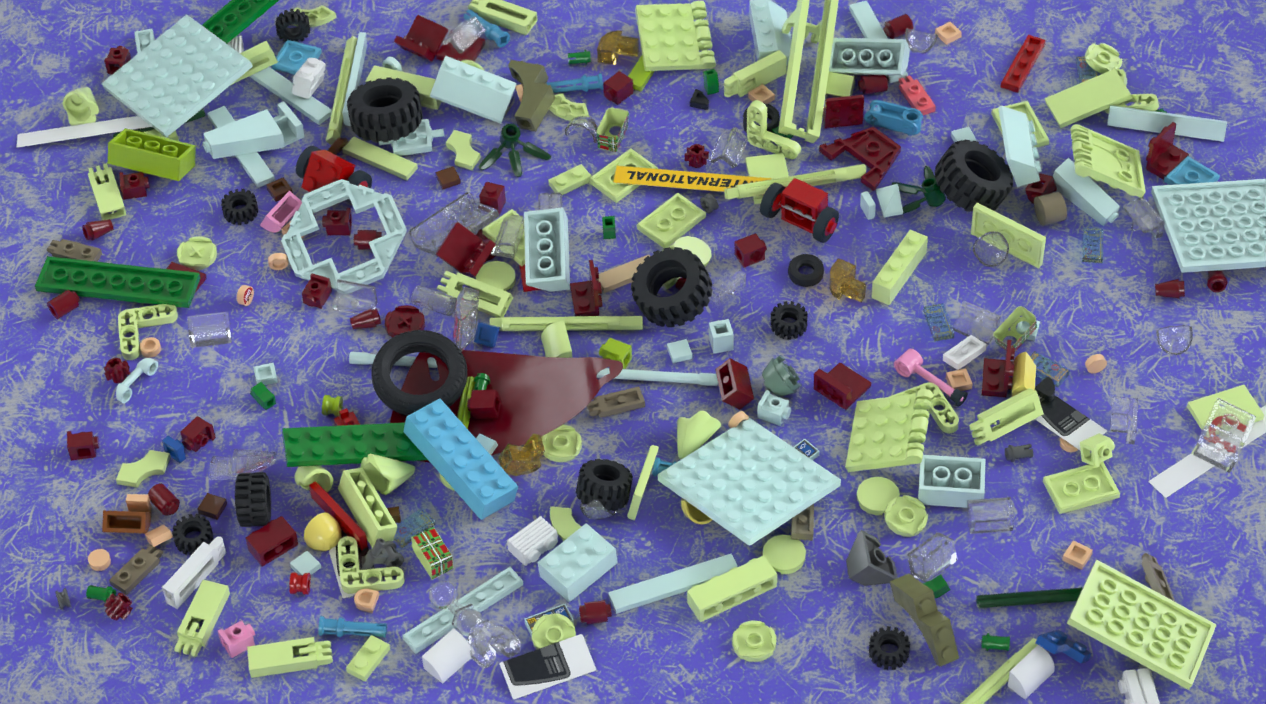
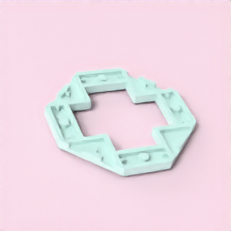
(361, 199)

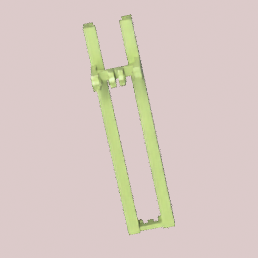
(824, 35)

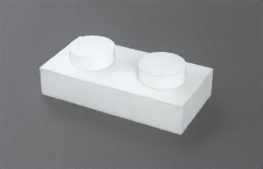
(964, 352)

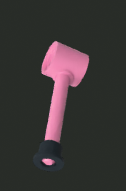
(911, 362)

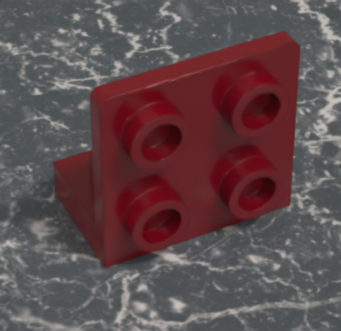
(423, 38)
(843, 111)
(1163, 154)
(465, 250)
(585, 294)
(997, 373)
(841, 385)

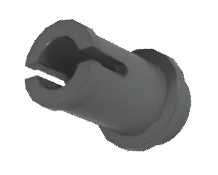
(1018, 452)

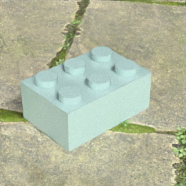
(950, 480)
(577, 562)

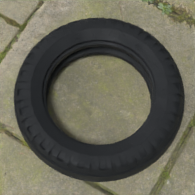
(414, 342)

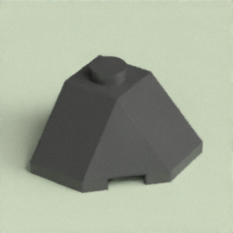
(868, 563)

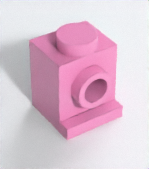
(237, 638)

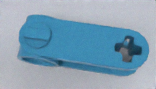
(894, 117)

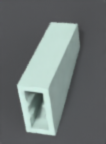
(244, 136)
(1085, 193)

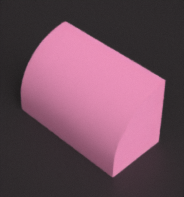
(281, 213)

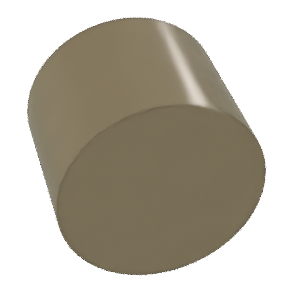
(1050, 208)

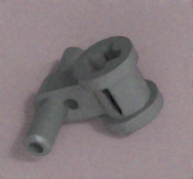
(383, 553)

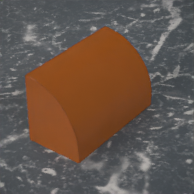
(126, 521)

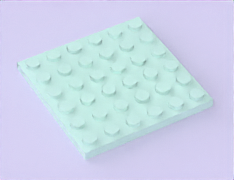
(176, 75)
(1215, 223)
(749, 481)

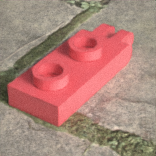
(916, 95)

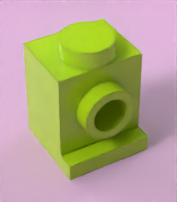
(616, 351)

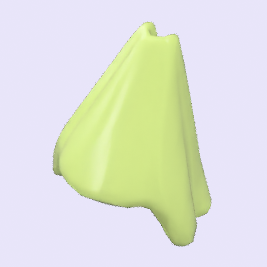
(80, 106)
(694, 432)
(386, 473)

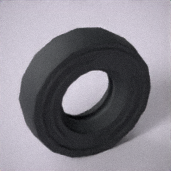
(803, 279)

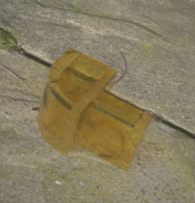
(614, 44)
(843, 281)
(522, 460)

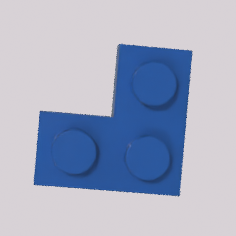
(1058, 642)

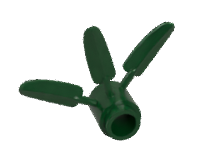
(510, 139)
(929, 188)

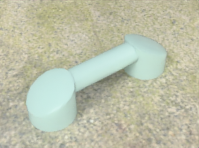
(145, 366)

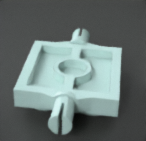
(416, 142)

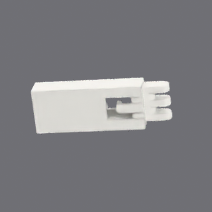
(193, 571)

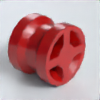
(300, 583)

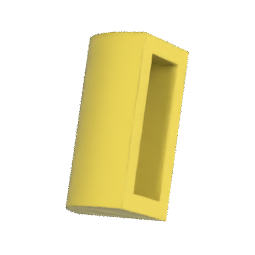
(1024, 374)

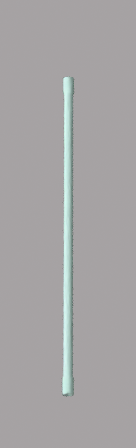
(707, 379)

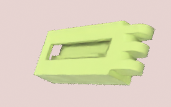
(505, 14)
(260, 56)
(756, 74)
(106, 193)
(491, 299)
(1011, 415)
(205, 606)
(278, 656)

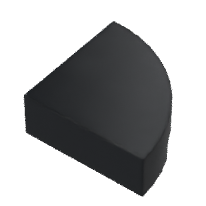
(699, 100)
(1046, 389)

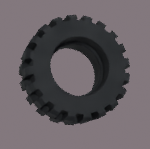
(384, 109)
(973, 175)
(682, 305)

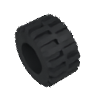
(604, 482)
(253, 499)

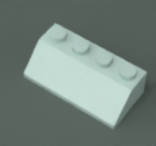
(766, 27)
(869, 56)
(473, 89)
(1019, 146)
(547, 249)

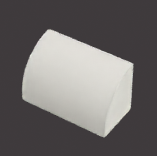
(447, 656)
(1031, 672)

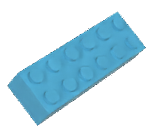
(460, 459)

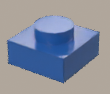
(486, 334)
(175, 449)

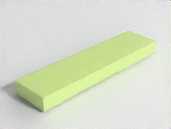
(380, 158)

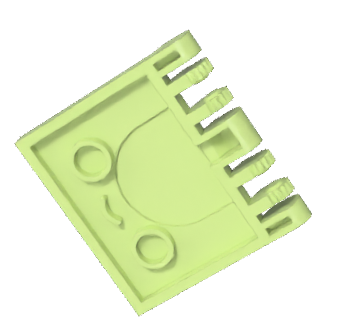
(673, 38)
(1107, 161)
(889, 431)

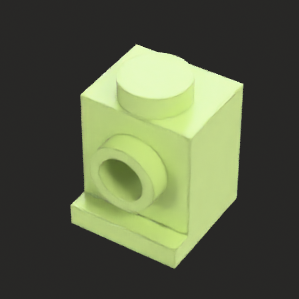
(1100, 448)

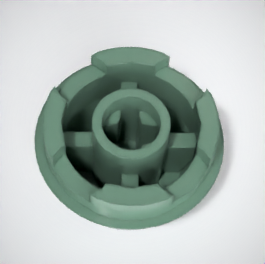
(780, 377)

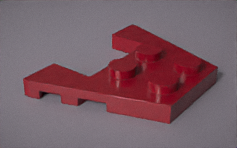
(870, 148)

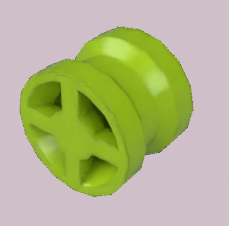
(332, 405)

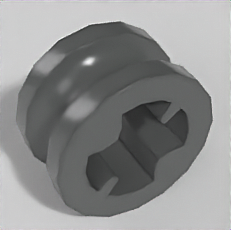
(709, 203)
(63, 598)

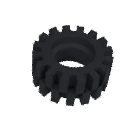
(291, 18)
(242, 214)
(789, 311)
(188, 525)
(889, 637)

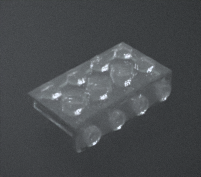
(432, 231)

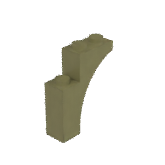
(536, 94)
(921, 606)

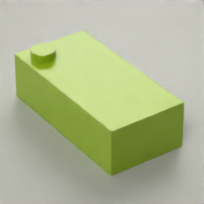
(151, 154)

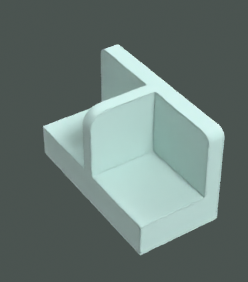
(289, 124)

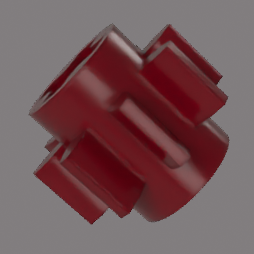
(696, 156)
(116, 370)
(118, 606)

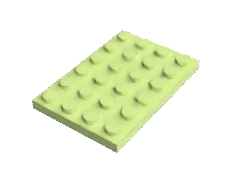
(1142, 624)

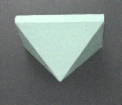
(890, 200)

